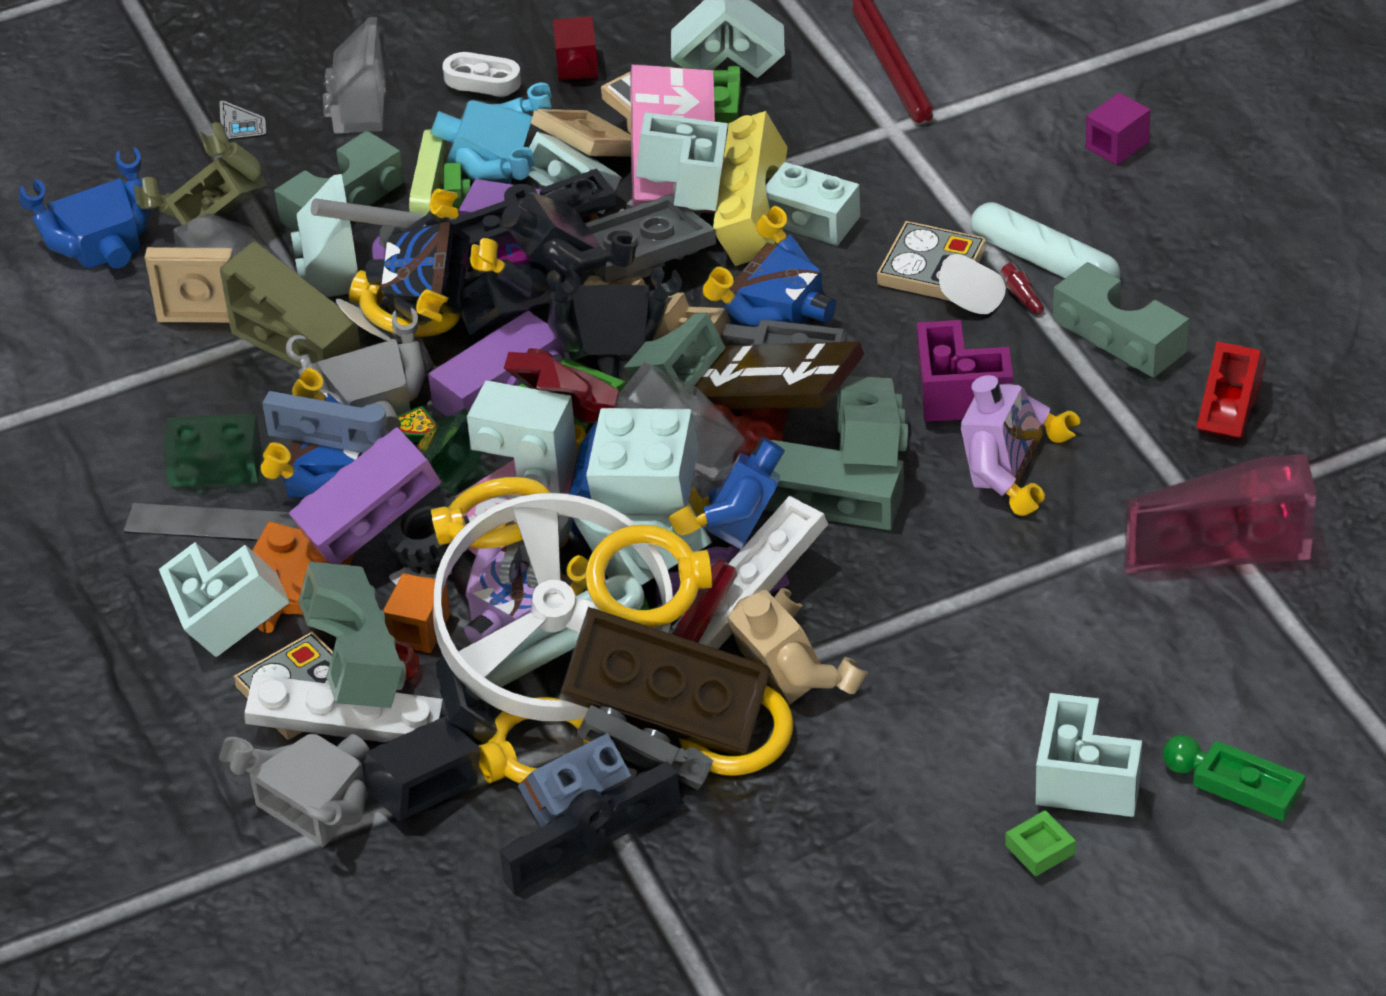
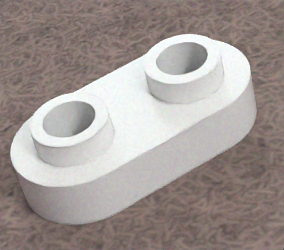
(481, 74)

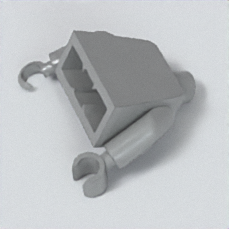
(373, 375)
(306, 782)

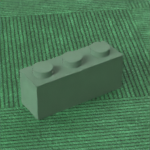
(839, 490)

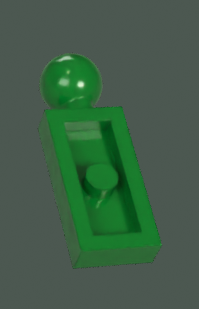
(1236, 775)

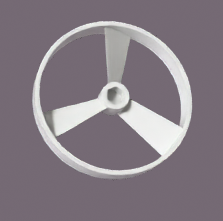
(552, 601)

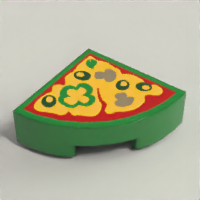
(415, 424)

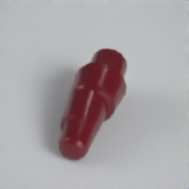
(1021, 287)

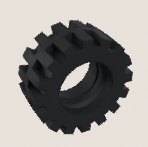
(400, 534)

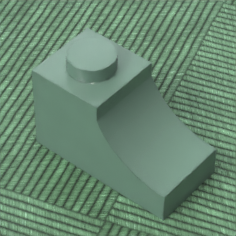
(683, 352)

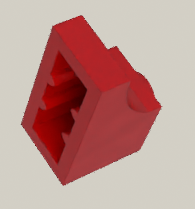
(1231, 390)

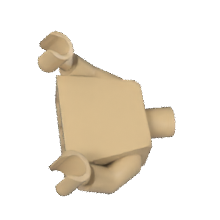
(772, 637)

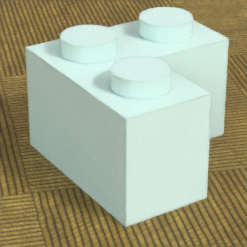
(728, 30)
(683, 153)
(530, 427)
(222, 599)
(1082, 768)

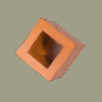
(411, 612)

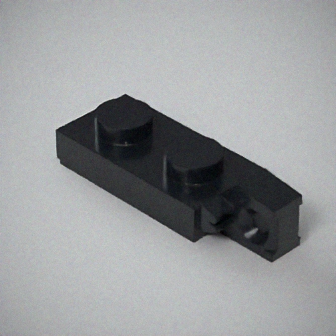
(464, 707)

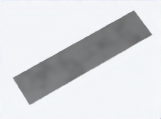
(202, 521)

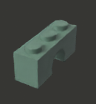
(368, 173)
(1143, 338)
(870, 421)

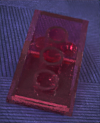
(1225, 518)

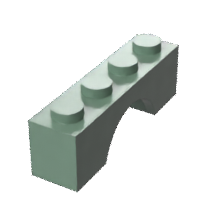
(364, 658)

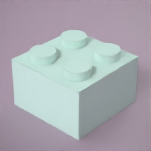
(643, 460)

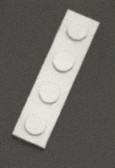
(766, 560)
(313, 709)

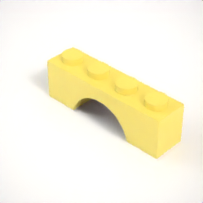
(750, 156)

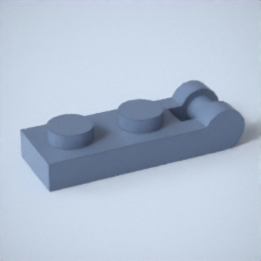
(324, 422)

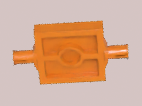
(288, 555)

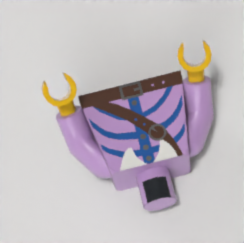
(1002, 436)
(499, 604)

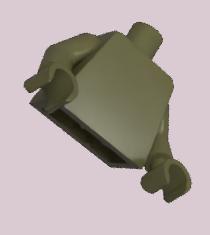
(216, 189)

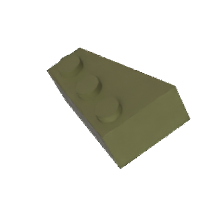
(274, 303)

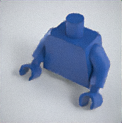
(94, 223)

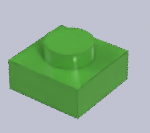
(455, 183)
(1040, 843)

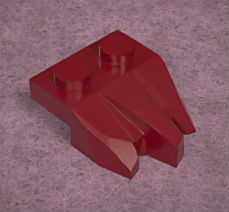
(542, 372)

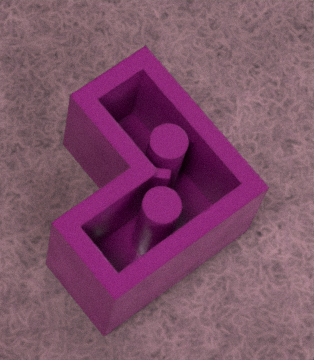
(949, 369)

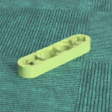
(428, 172)

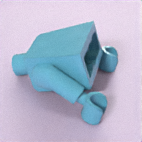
(493, 136)

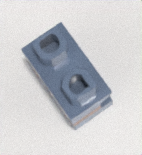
(561, 780)

